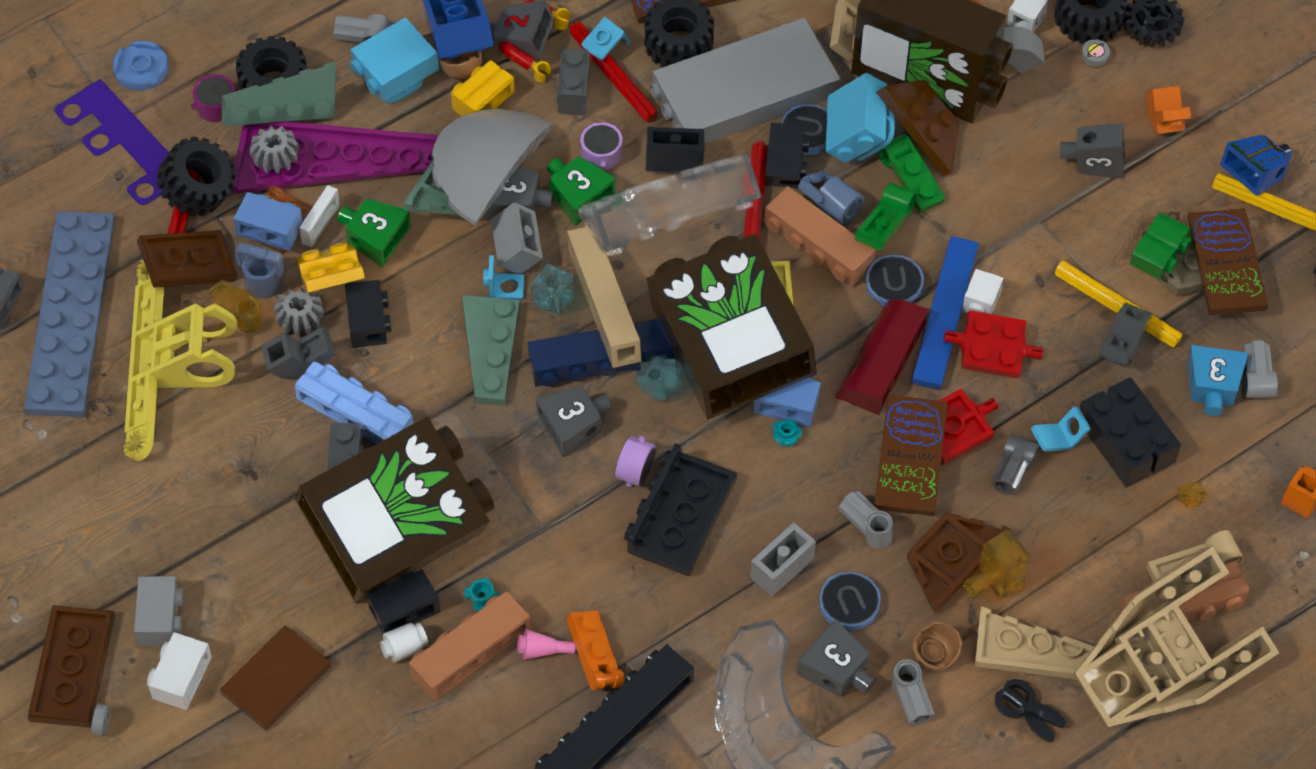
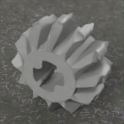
(274, 149)
(298, 311)

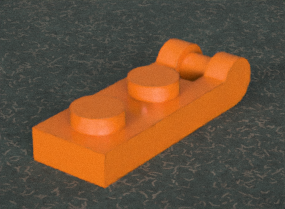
(594, 650)

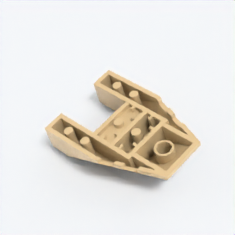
(1153, 657)

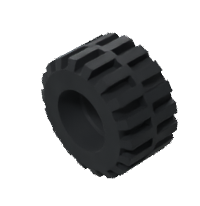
(678, 16)
(1087, 23)
(266, 57)
(185, 191)

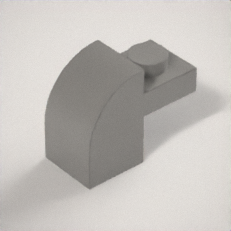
(1026, 50)

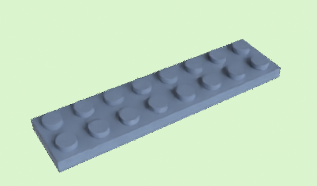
(70, 314)

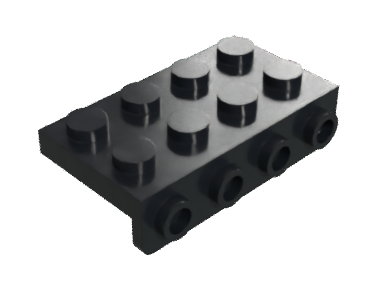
(679, 511)

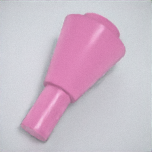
(538, 645)

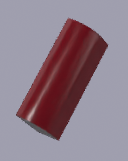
(883, 355)

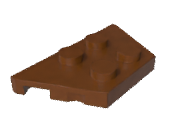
(925, 120)
(949, 555)

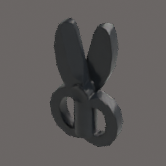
(1034, 713)

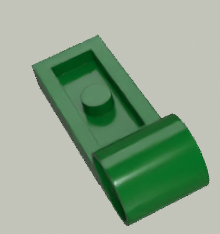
(912, 172)
(887, 216)

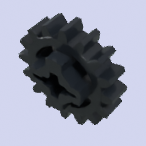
(1153, 21)

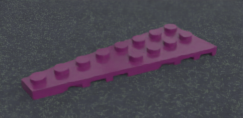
(334, 155)

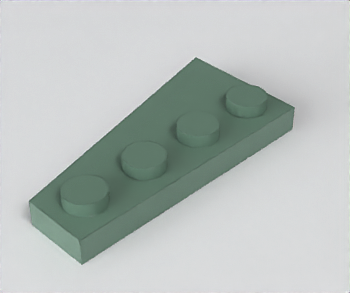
(288, 99)
(491, 339)

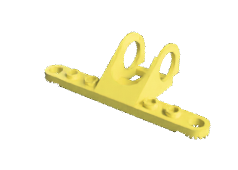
(154, 361)

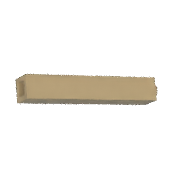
(604, 299)

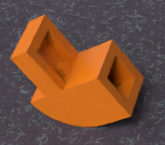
(1166, 110)
(1301, 493)

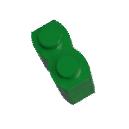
(1160, 246)

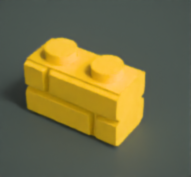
(483, 90)

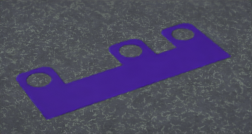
(120, 127)

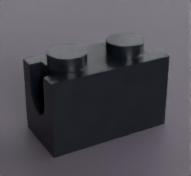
(674, 149)
(785, 155)
(366, 313)
(404, 601)

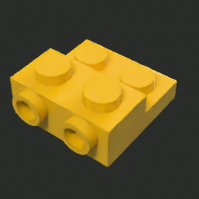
(329, 267)

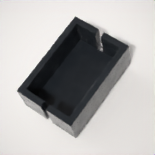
(1129, 432)

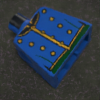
(1256, 162)

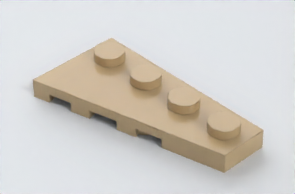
(1024, 649)

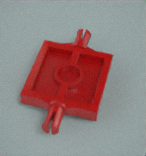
(993, 344)
(965, 425)

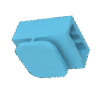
(394, 61)
(858, 120)

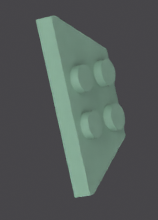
(426, 196)

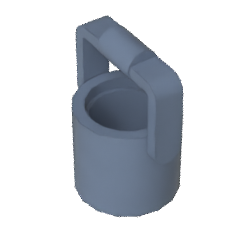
(834, 197)
(260, 269)

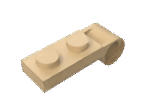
(844, 28)
(1221, 541)

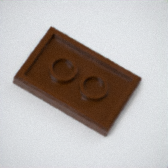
(186, 258)
(275, 677)

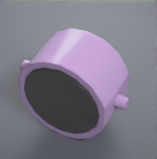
(602, 145)
(635, 461)

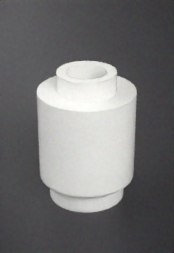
(403, 642)

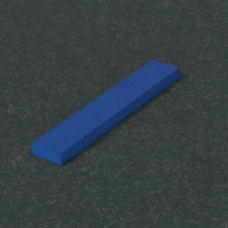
(945, 312)

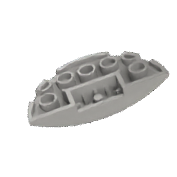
(480, 155)

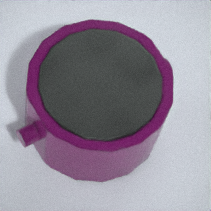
(208, 96)

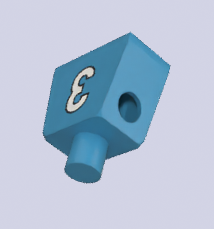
(1214, 376)

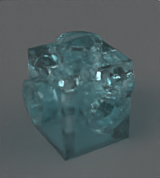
(553, 289)
(660, 377)

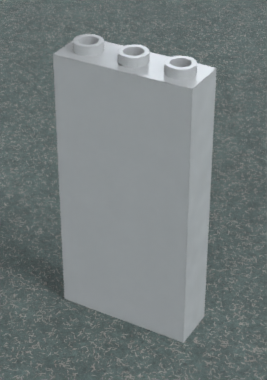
(746, 81)

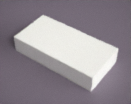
(319, 216)

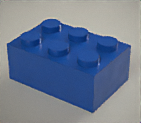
(458, 26)

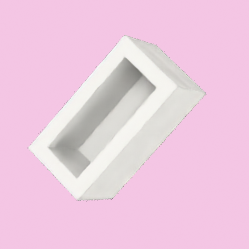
(179, 670)

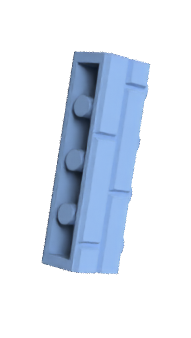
(349, 402)

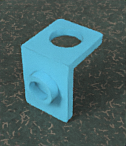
(604, 39)
(495, 280)
(1059, 436)

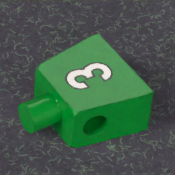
(578, 185)
(375, 228)

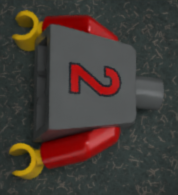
(524, 32)

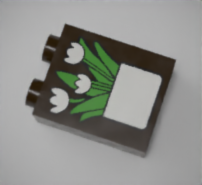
(939, 41)
(731, 324)
(394, 507)

